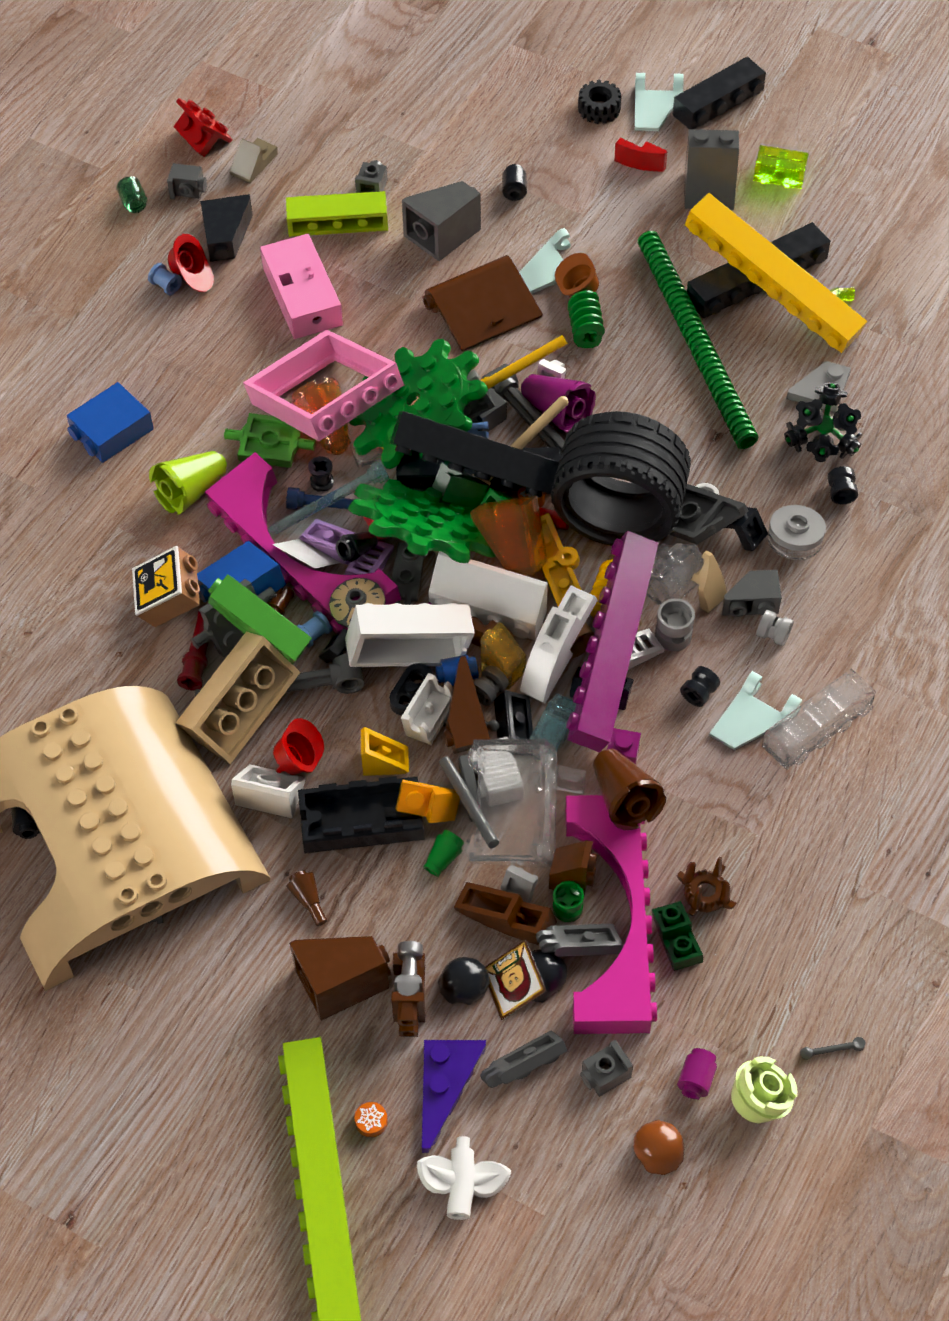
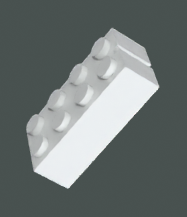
(407, 634)

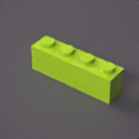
(337, 213)

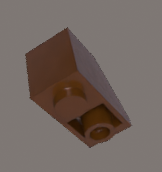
(573, 864)

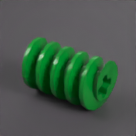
(586, 319)

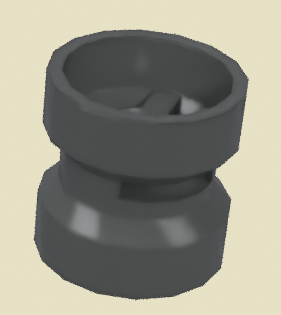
(489, 684)

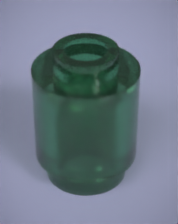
(132, 194)

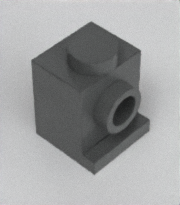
(371, 174)
(186, 181)
(606, 1080)

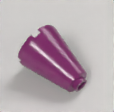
(545, 390)

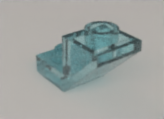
(554, 721)

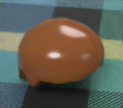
(659, 1147)

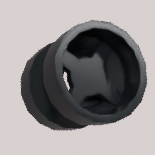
(842, 484)
(700, 686)

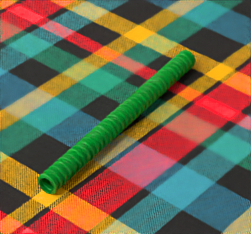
(698, 340)

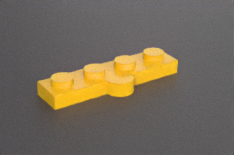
(560, 562)

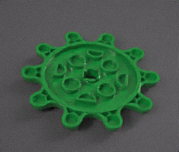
(441, 393)
(420, 520)

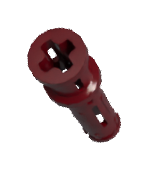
(194, 662)

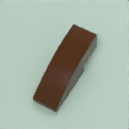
(504, 912)

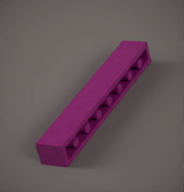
(612, 642)

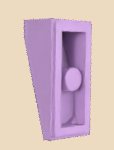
(324, 538)

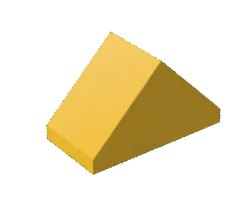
(382, 754)

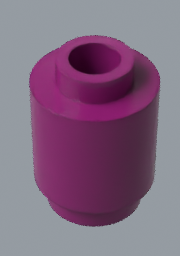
(697, 1073)

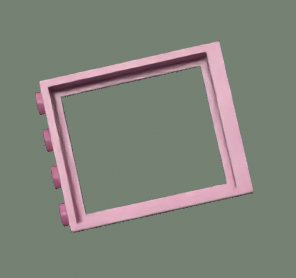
(309, 359)

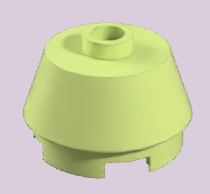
(763, 1091)

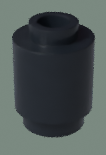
(514, 182)
(23, 823)

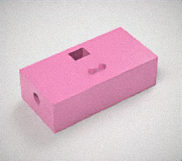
(301, 286)

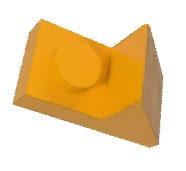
(427, 800)

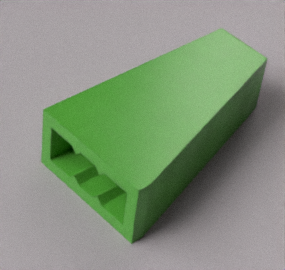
(255, 616)

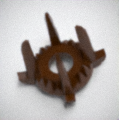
(693, 888)

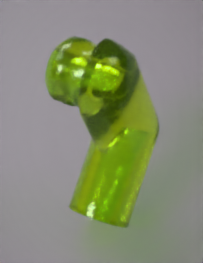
(844, 294)

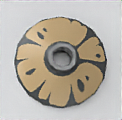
(343, 607)

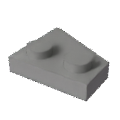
(825, 373)

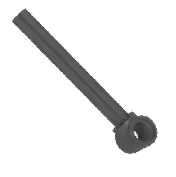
(509, 391)
(339, 675)

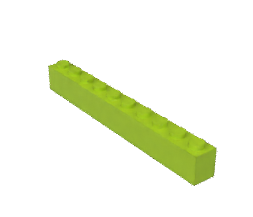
(319, 1182)

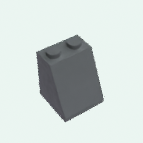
(711, 166)
(442, 218)

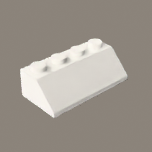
(491, 594)

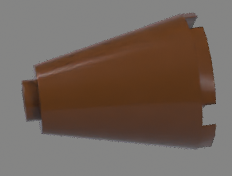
(627, 790)

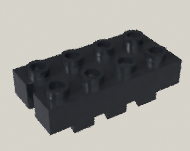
(356, 816)

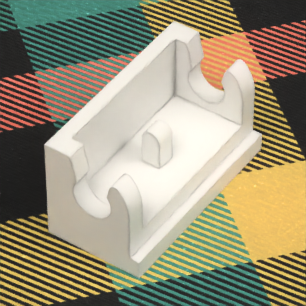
(427, 710)

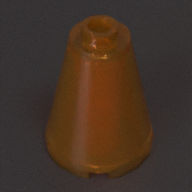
(315, 396)

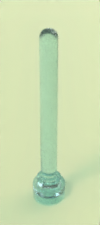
(374, 474)

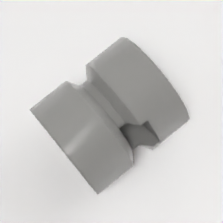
(675, 624)

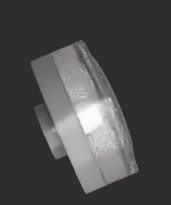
(796, 532)

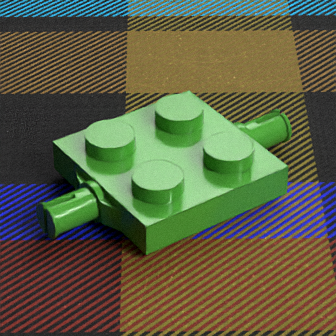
(270, 439)

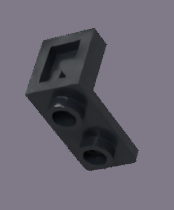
(750, 529)

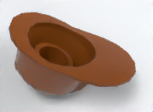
(576, 274)

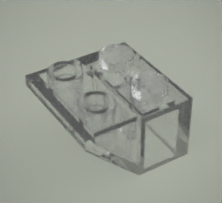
(673, 571)

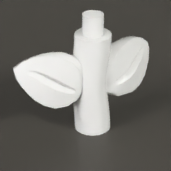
(462, 1178)

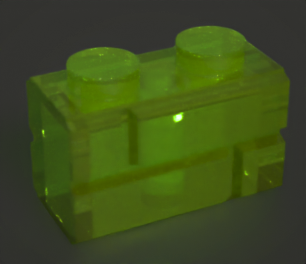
(780, 167)

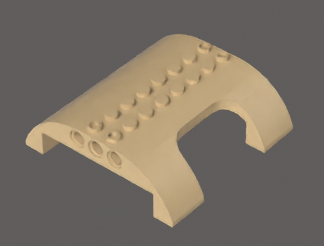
(124, 818)

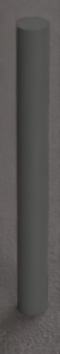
(469, 802)

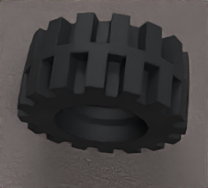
(599, 92)

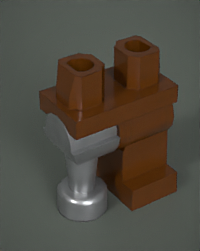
(408, 998)

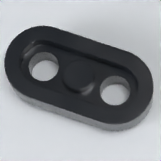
(406, 687)

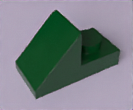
(460, 487)

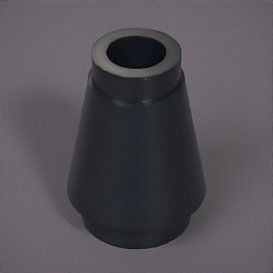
(355, 545)

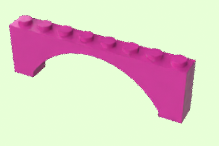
(243, 504)
(621, 996)

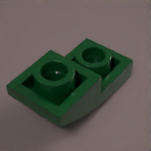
(677, 935)

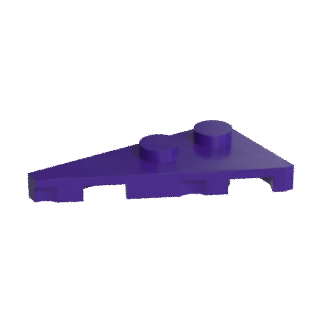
(445, 1073)

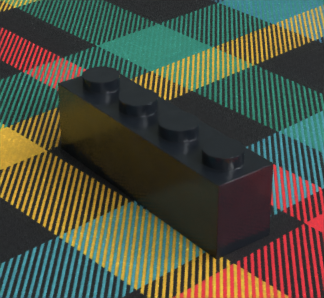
(719, 93)

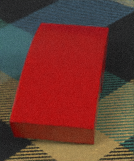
(646, 158)

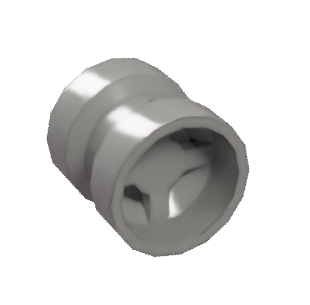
(774, 627)

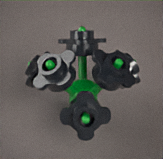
(812, 415)

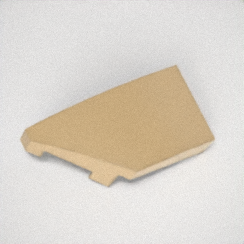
(711, 583)

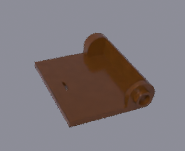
(483, 302)

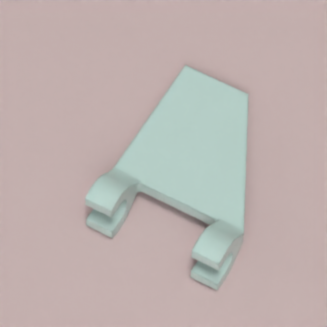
(654, 106)
(541, 269)
(748, 716)

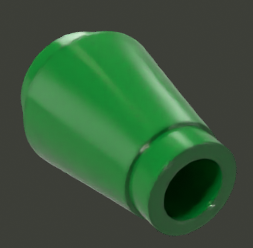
(443, 852)

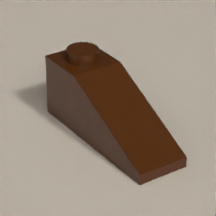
(465, 715)

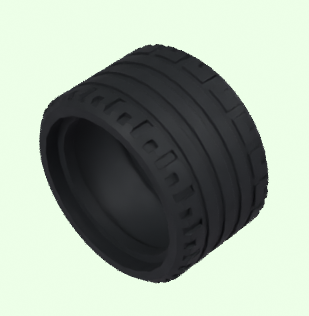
(625, 449)

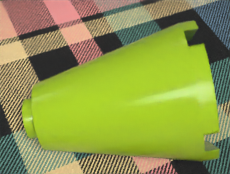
(186, 479)

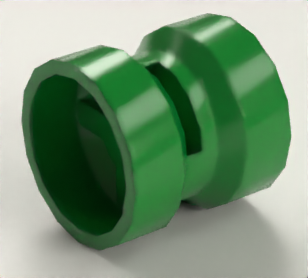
(568, 894)

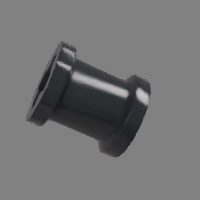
(321, 469)

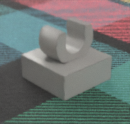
(519, 882)

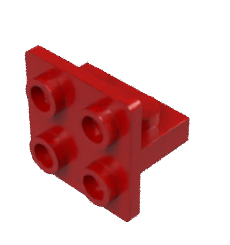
(199, 127)

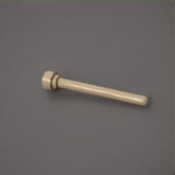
(538, 425)

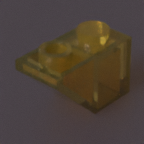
(503, 652)

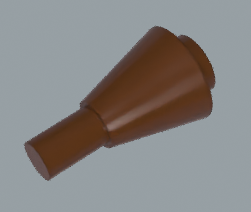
(304, 888)

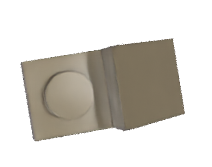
(252, 159)

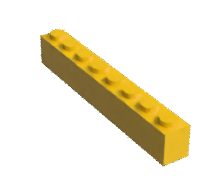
(775, 273)

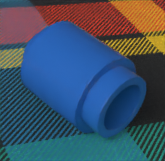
(447, 669)

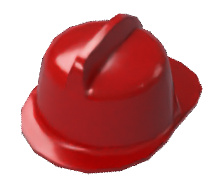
(190, 263)
(298, 748)

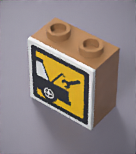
(165, 586)

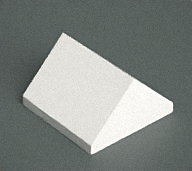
(267, 790)

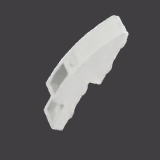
(554, 643)

